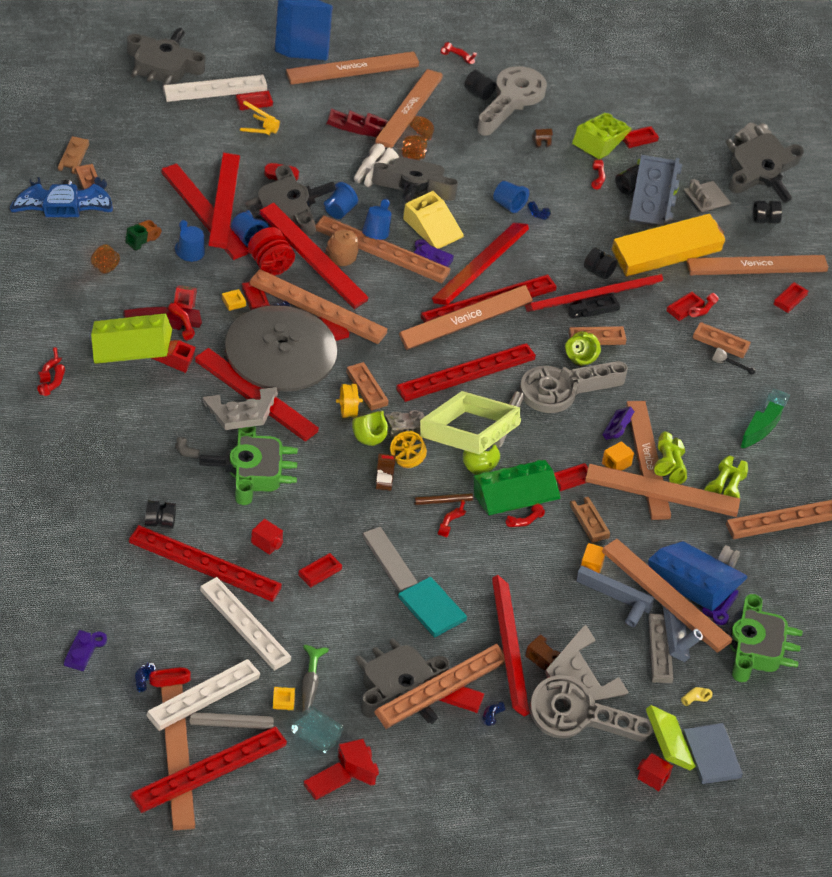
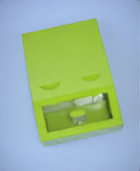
(600, 135)

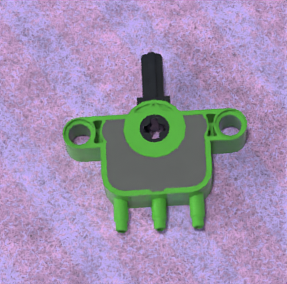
(254, 464)
(759, 640)

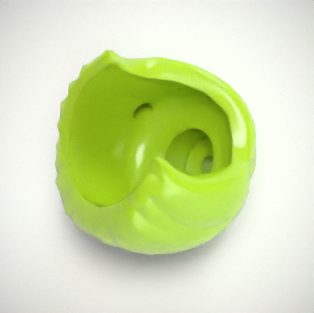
(587, 349)
(370, 428)
(481, 462)

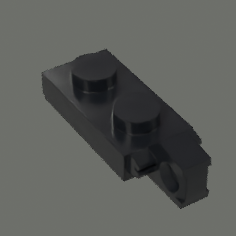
(594, 306)

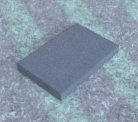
(712, 753)

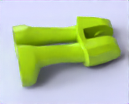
(671, 461)
(730, 472)

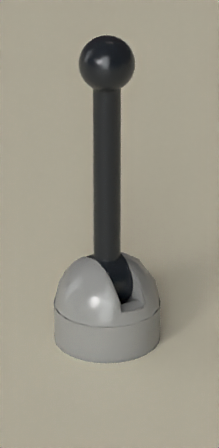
(721, 356)

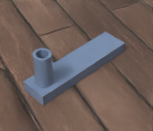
(639, 601)
(677, 638)

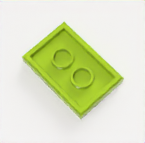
(670, 738)

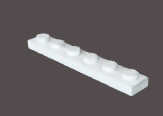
(214, 88)
(245, 623)
(203, 694)

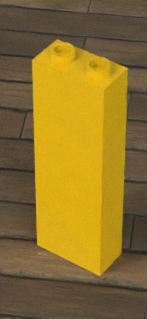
(668, 244)

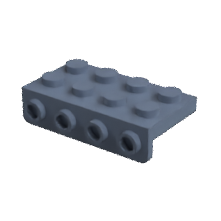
(655, 191)

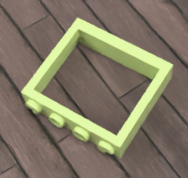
(435, 424)

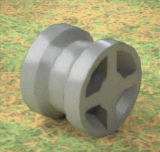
(729, 556)

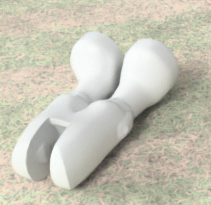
(377, 153)

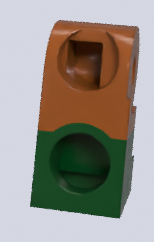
(142, 233)

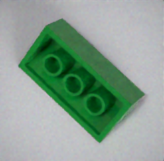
(516, 487)

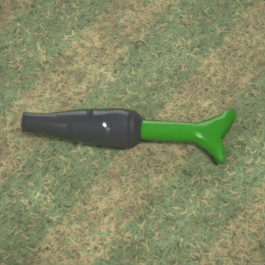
(311, 679)

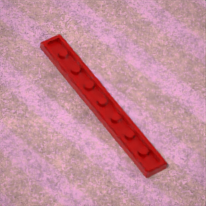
(224, 201)
(201, 207)
(314, 256)
(480, 263)
(535, 286)
(593, 292)
(465, 372)
(279, 410)
(205, 563)
(510, 646)
(208, 769)

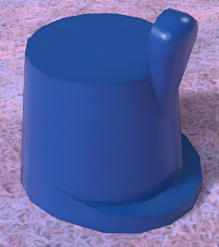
(511, 196)
(341, 200)
(378, 221)
(247, 226)
(190, 243)

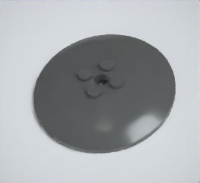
(291, 365)

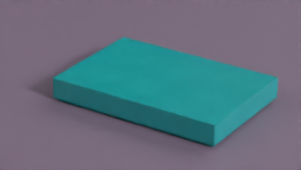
(432, 607)

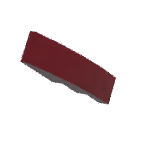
(356, 123)
(175, 321)

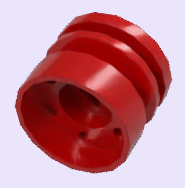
(271, 251)

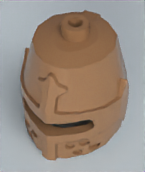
(342, 248)

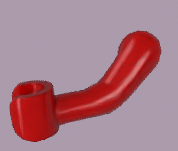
(449, 48)
(598, 165)
(712, 299)
(189, 333)
(45, 374)
(45, 389)
(537, 511)
(444, 529)

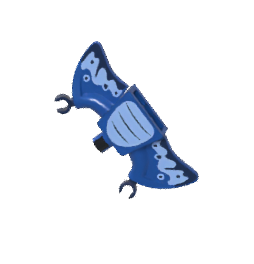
(63, 199)

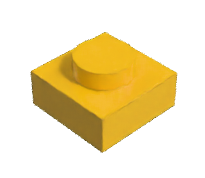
(233, 299)
(283, 698)

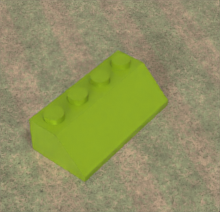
(131, 338)

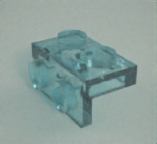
(318, 729)

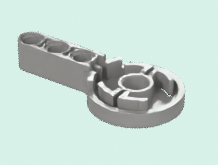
(512, 96)
(568, 385)
(581, 713)

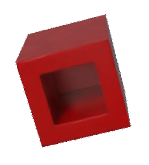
(185, 296)
(267, 536)
(654, 771)

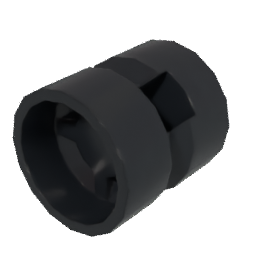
(480, 85)
(627, 179)
(767, 212)
(600, 263)
(160, 514)

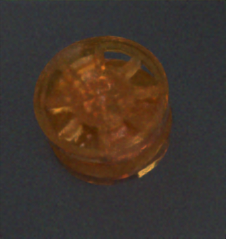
(414, 147)
(104, 258)

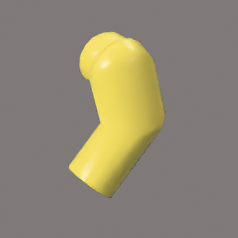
(697, 694)

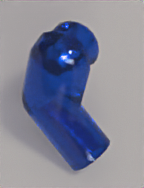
(536, 212)

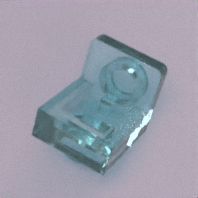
(778, 397)

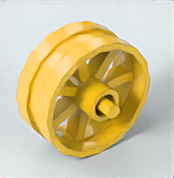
(349, 400)
(408, 449)

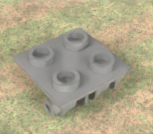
(706, 195)
(403, 422)

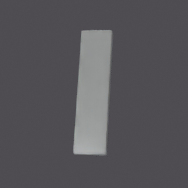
(389, 559)
(659, 650)

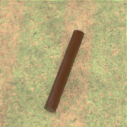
(443, 499)

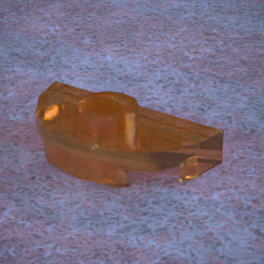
(423, 127)

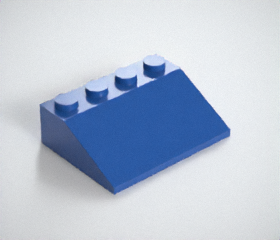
(303, 29)
(696, 574)

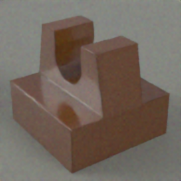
(542, 135)

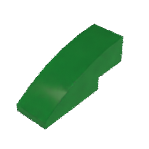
(762, 424)

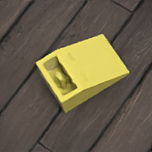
(432, 220)

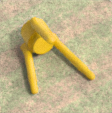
(270, 123)

